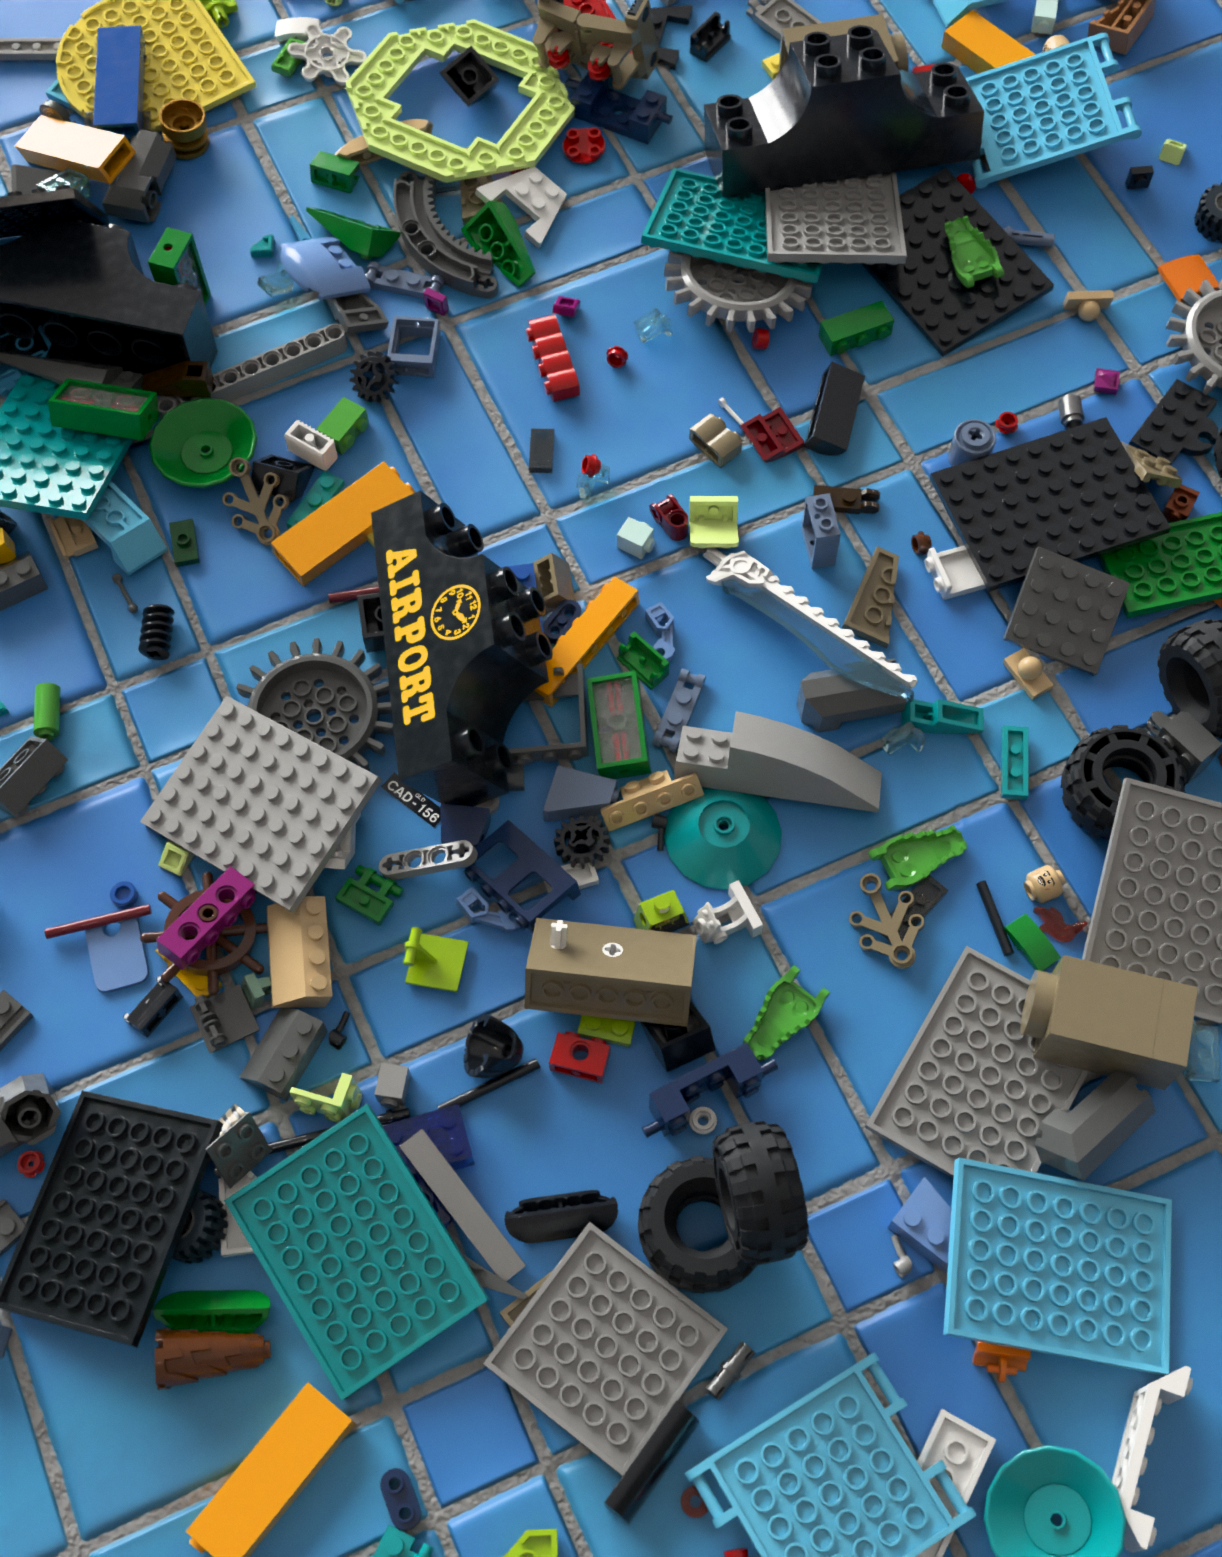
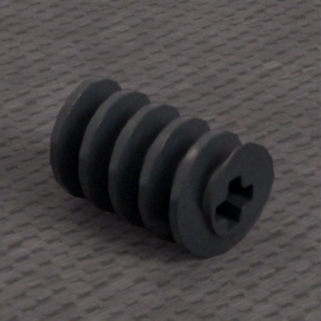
(156, 631)

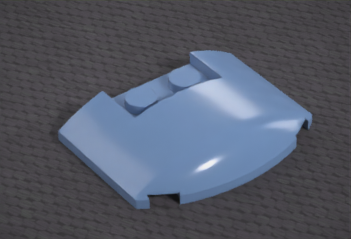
(323, 267)

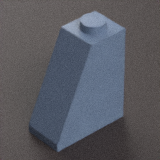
(577, 794)

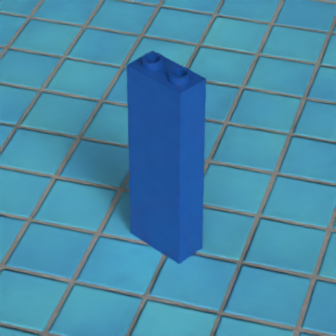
(119, 80)

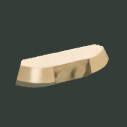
(358, 149)

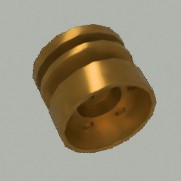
(185, 127)

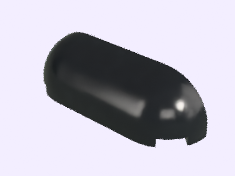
(560, 1216)

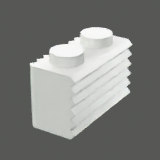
(311, 445)

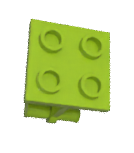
(434, 961)

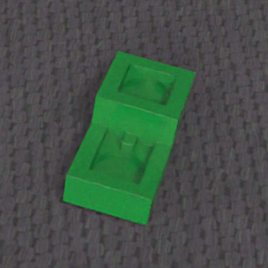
(1032, 941)

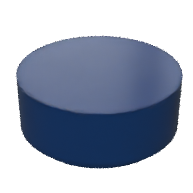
(124, 895)

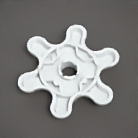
(322, 43)

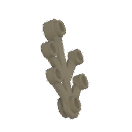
(257, 503)
(888, 925)

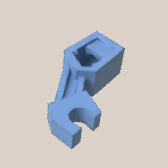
(654, 616)
(498, 920)

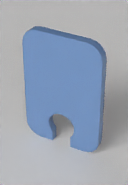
(117, 959)

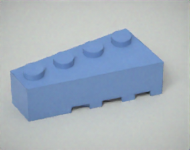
(925, 1224)

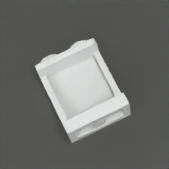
(953, 572)

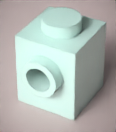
(1044, 16)
(635, 538)

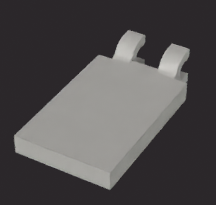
(779, 15)

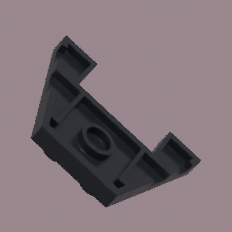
(660, 17)

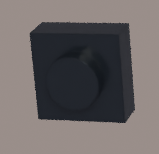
(1139, 177)

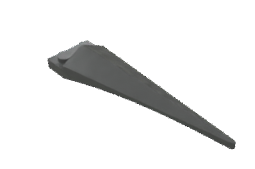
(59, 370)

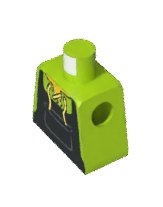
(661, 913)

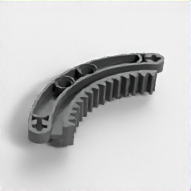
(433, 245)

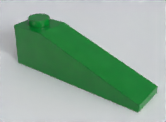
(497, 231)
(356, 234)

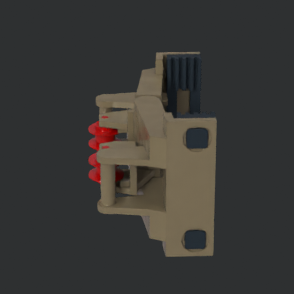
(575, 37)

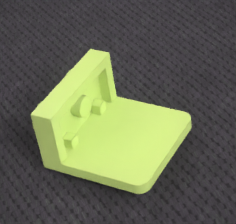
(713, 521)
(345, 1100)

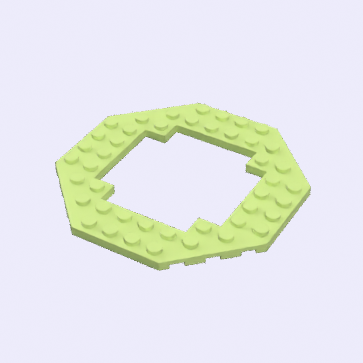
(517, 149)

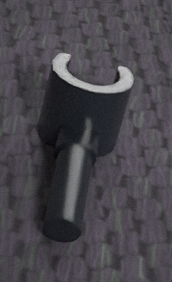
(660, 822)
(336, 1037)

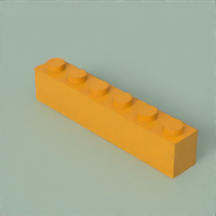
(589, 633)

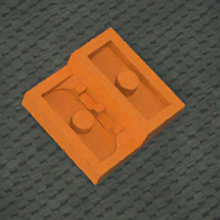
(1185, 274)

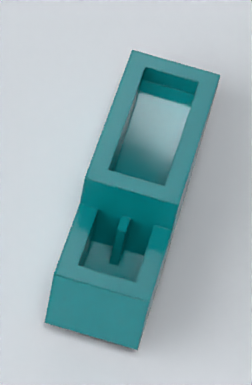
(944, 717)

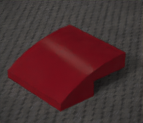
(772, 435)

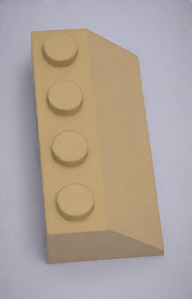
(299, 955)

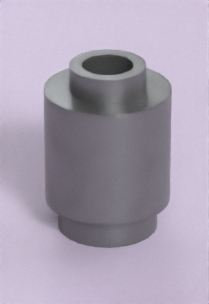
(1071, 411)

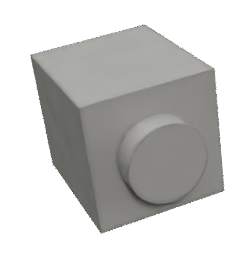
(392, 1085)

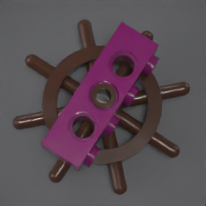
(207, 920)

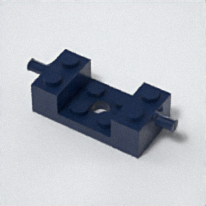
(598, 105)
(670, 1101)

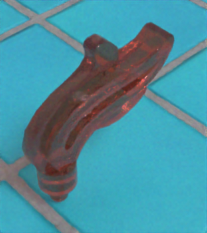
(1055, 925)

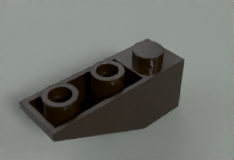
(181, 380)

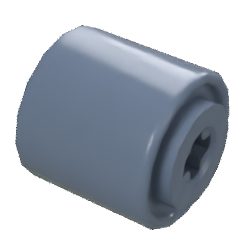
(971, 441)

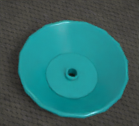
(723, 856)
(1047, 1483)

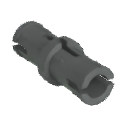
(730, 1370)

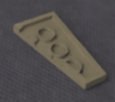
(873, 602)

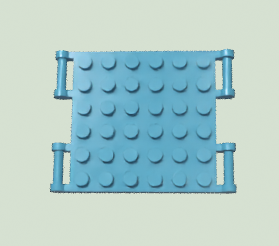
(1048, 109)
(832, 1478)

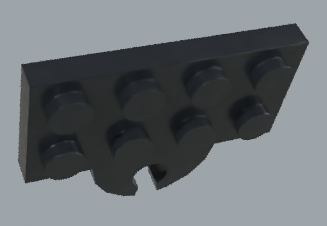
(1178, 424)

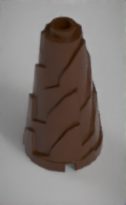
(194, 1355)

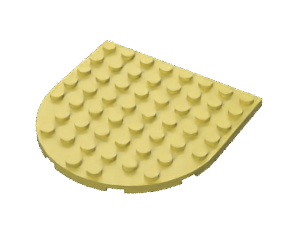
(182, 55)

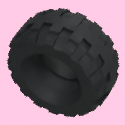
(1193, 672)
(1083, 782)
(760, 1192)
(666, 1253)

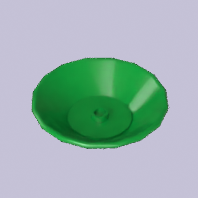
(199, 427)

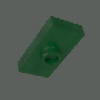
(184, 542)

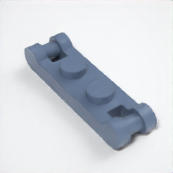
(401, 281)
(679, 710)

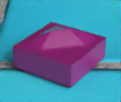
(435, 301)
(566, 306)
(1106, 381)

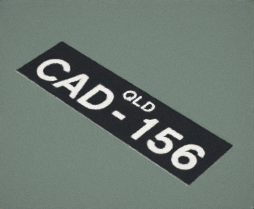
(413, 800)

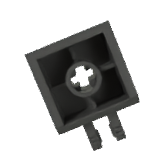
(1188, 738)

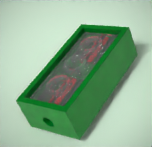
(178, 261)
(103, 409)
(618, 725)

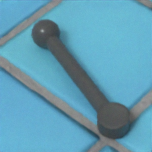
(117, 579)

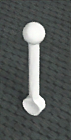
(722, 402)

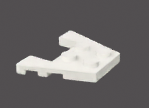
(533, 194)

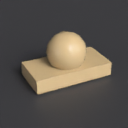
(1088, 303)
(1028, 673)

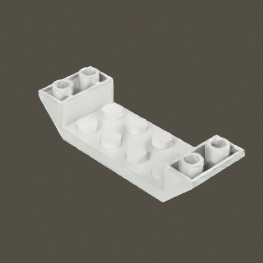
(1131, 1459)

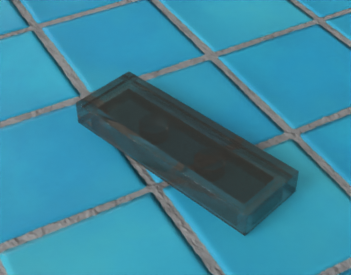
(926, 897)

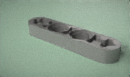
(427, 863)

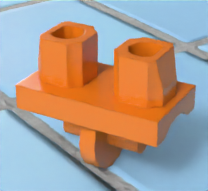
(1000, 1359)

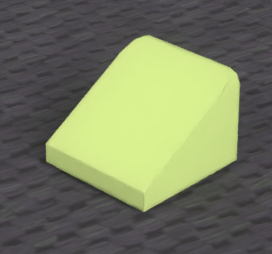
(1172, 152)
(175, 858)

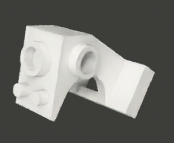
(739, 911)

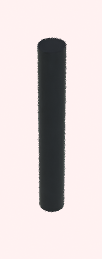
(994, 918)

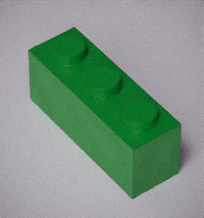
(856, 328)

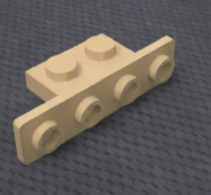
(650, 797)

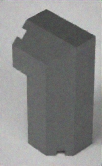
(140, 182)
(830, 699)
(27, 1111)
(1096, 1127)

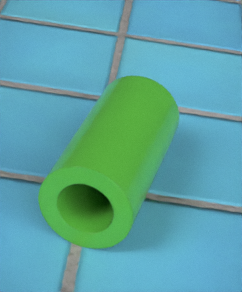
(47, 711)

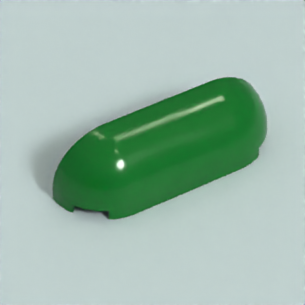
(213, 1310)

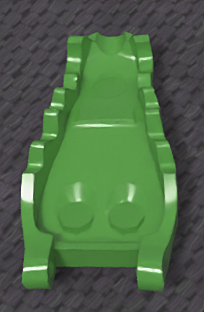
(971, 253)
(915, 856)
(783, 1014)

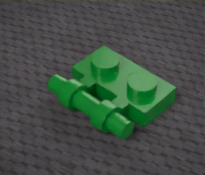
(366, 901)

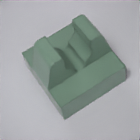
(256, 989)

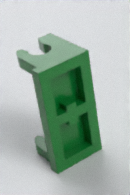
(334, 172)
(642, 657)

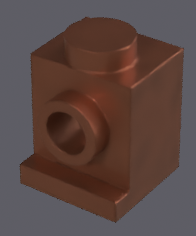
(1180, 504)

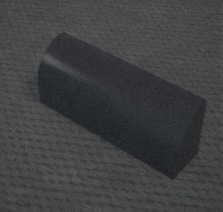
(834, 410)
(652, 1462)

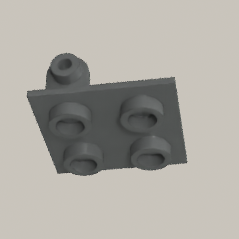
(224, 1018)
(238, 1150)

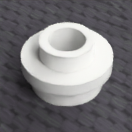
(706, 1113)

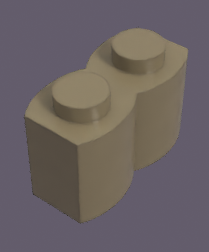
(715, 440)

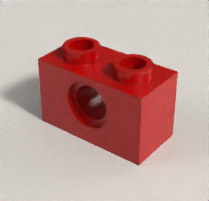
(591, 1068)

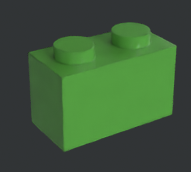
(344, 424)

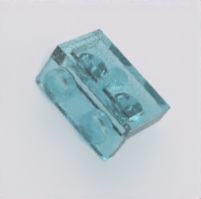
(68, 177)
(1203, 1054)

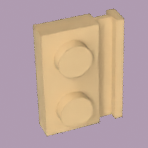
(72, 536)

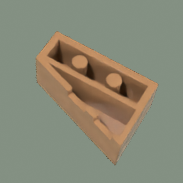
(1124, 23)

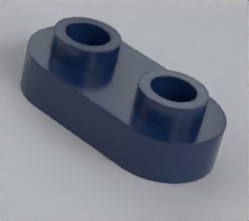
(559, 622)
(401, 1498)

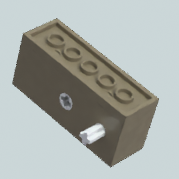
(610, 972)

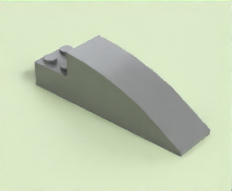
(779, 763)

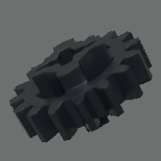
(366, 369)
(582, 840)

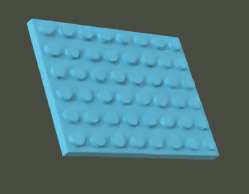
(1059, 1267)

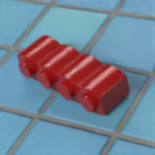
(553, 358)

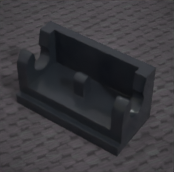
(709, 37)
(154, 1007)

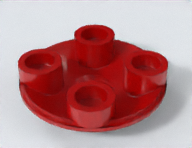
(583, 145)

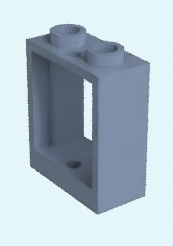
(414, 364)
(822, 528)

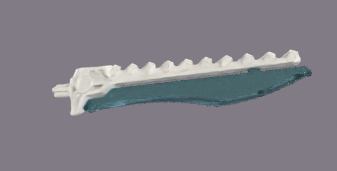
(836, 647)

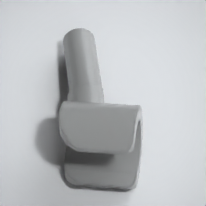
(904, 1264)

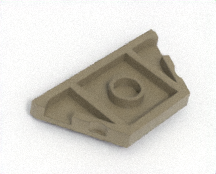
(1154, 468)

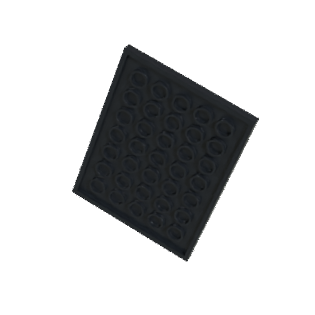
(22, 212)
(928, 283)
(1053, 493)
(108, 1217)

